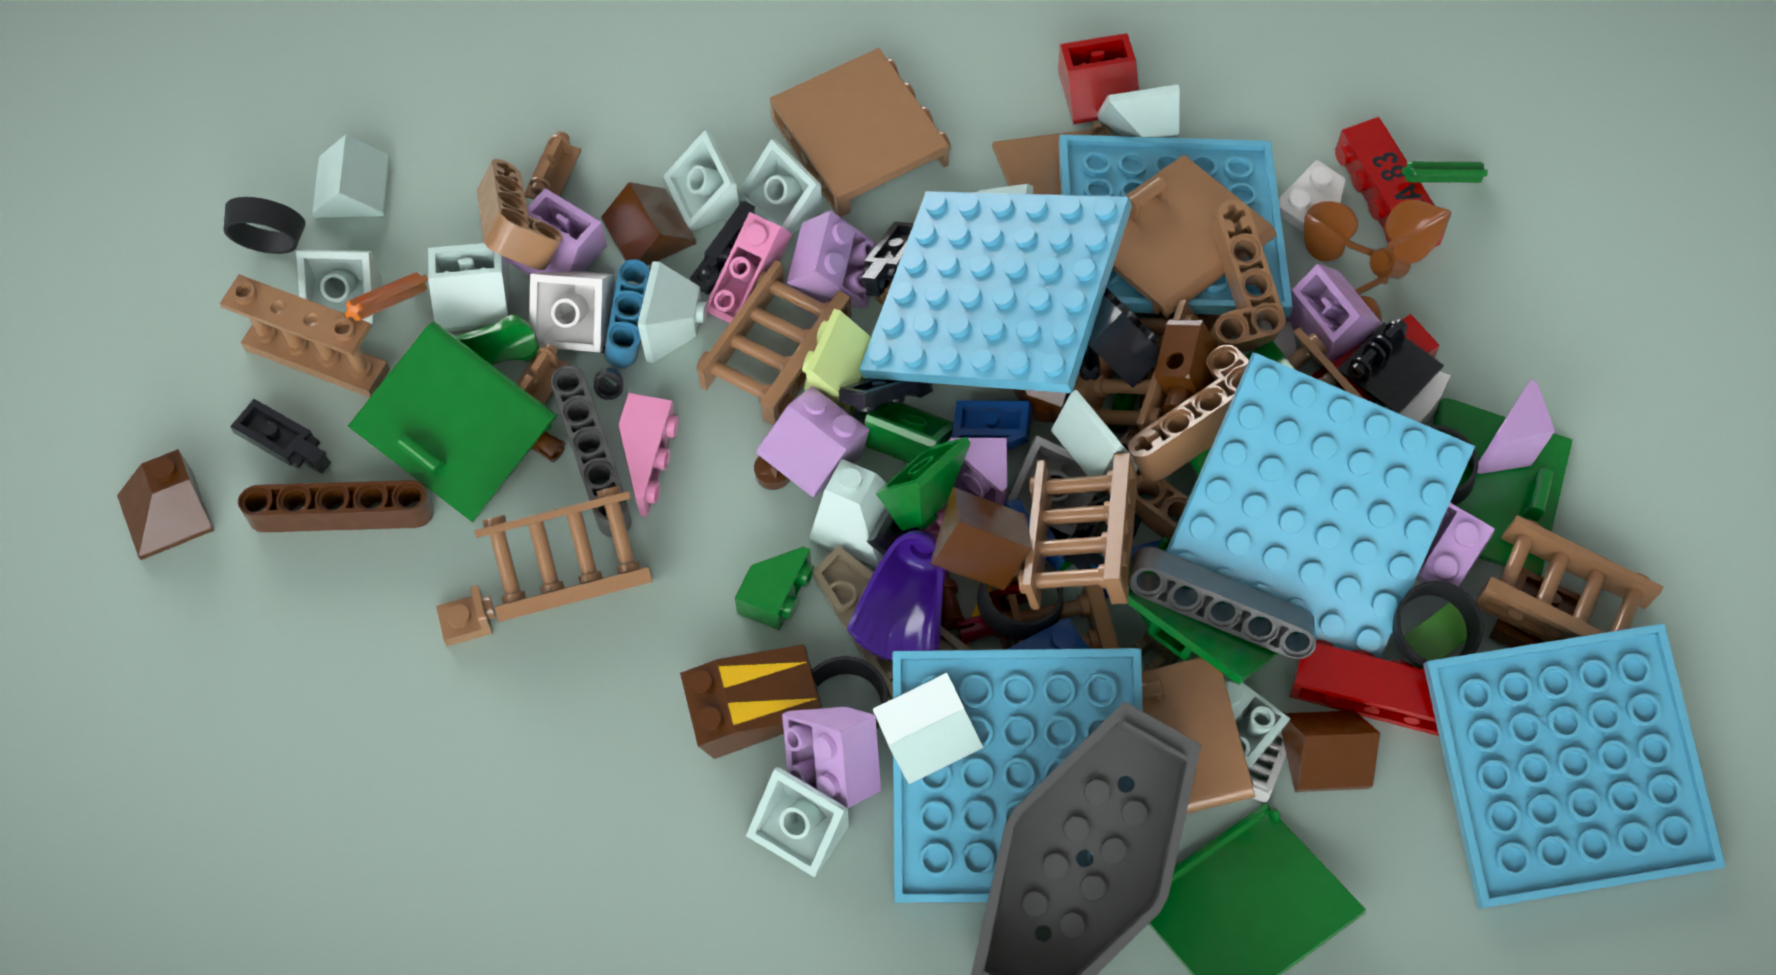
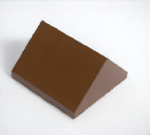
(646, 224)
(981, 540)
(1330, 750)

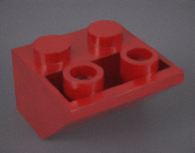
(1093, 71)

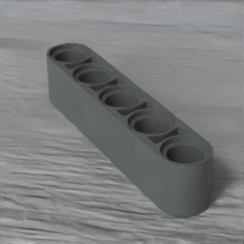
(584, 436)
(1236, 616)

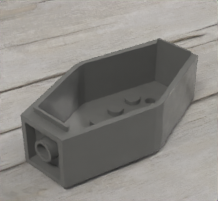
(1131, 842)

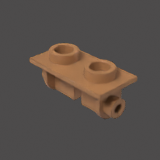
(554, 166)
(538, 374)

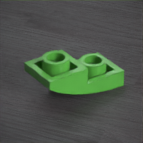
(1438, 634)

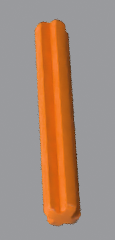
(386, 296)

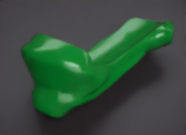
(503, 341)

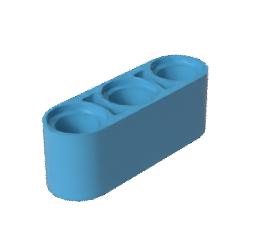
(623, 327)

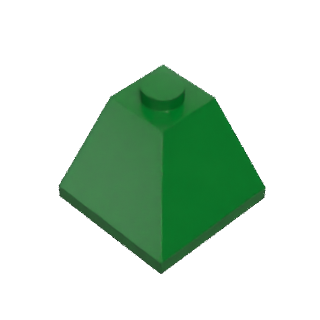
(924, 484)

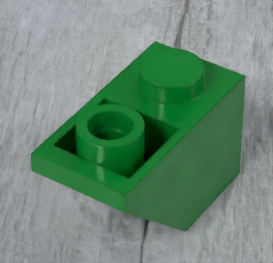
(772, 587)

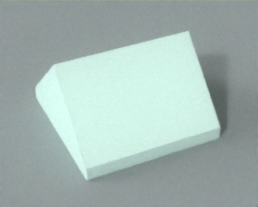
(351, 180)
(702, 184)
(782, 189)
(336, 277)
(1087, 436)
(927, 728)
(798, 822)

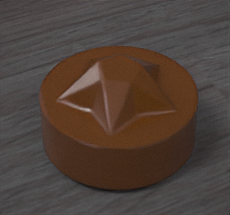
(768, 476)

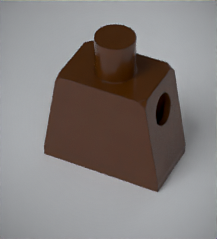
(1182, 361)

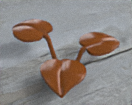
(1411, 226)

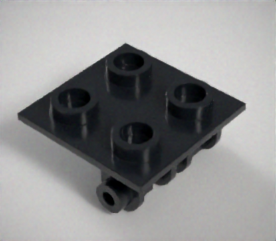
(1391, 366)

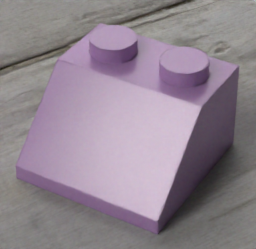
(813, 440)

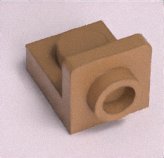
(466, 617)

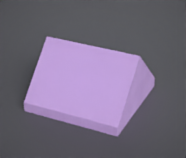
(1520, 435)
(985, 469)

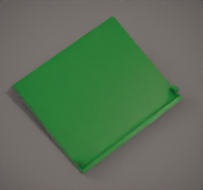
(452, 421)
(1504, 494)
(1224, 651)
(1252, 901)

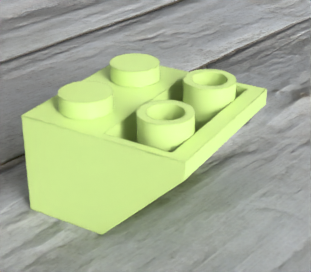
(836, 357)

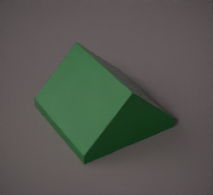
(905, 430)

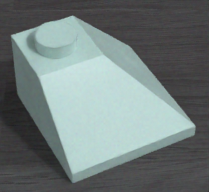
(1143, 112)
(669, 312)
(850, 513)

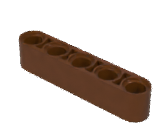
(321, 497)

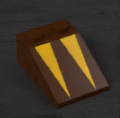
(744, 696)

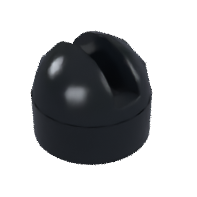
(605, 388)

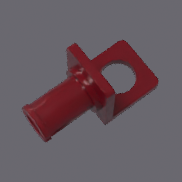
(976, 628)

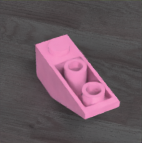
(753, 252)
(645, 433)

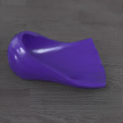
(901, 600)

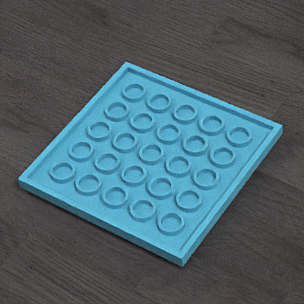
(1122, 163)
(997, 290)
(1320, 501)
(1029, 718)
(1572, 766)

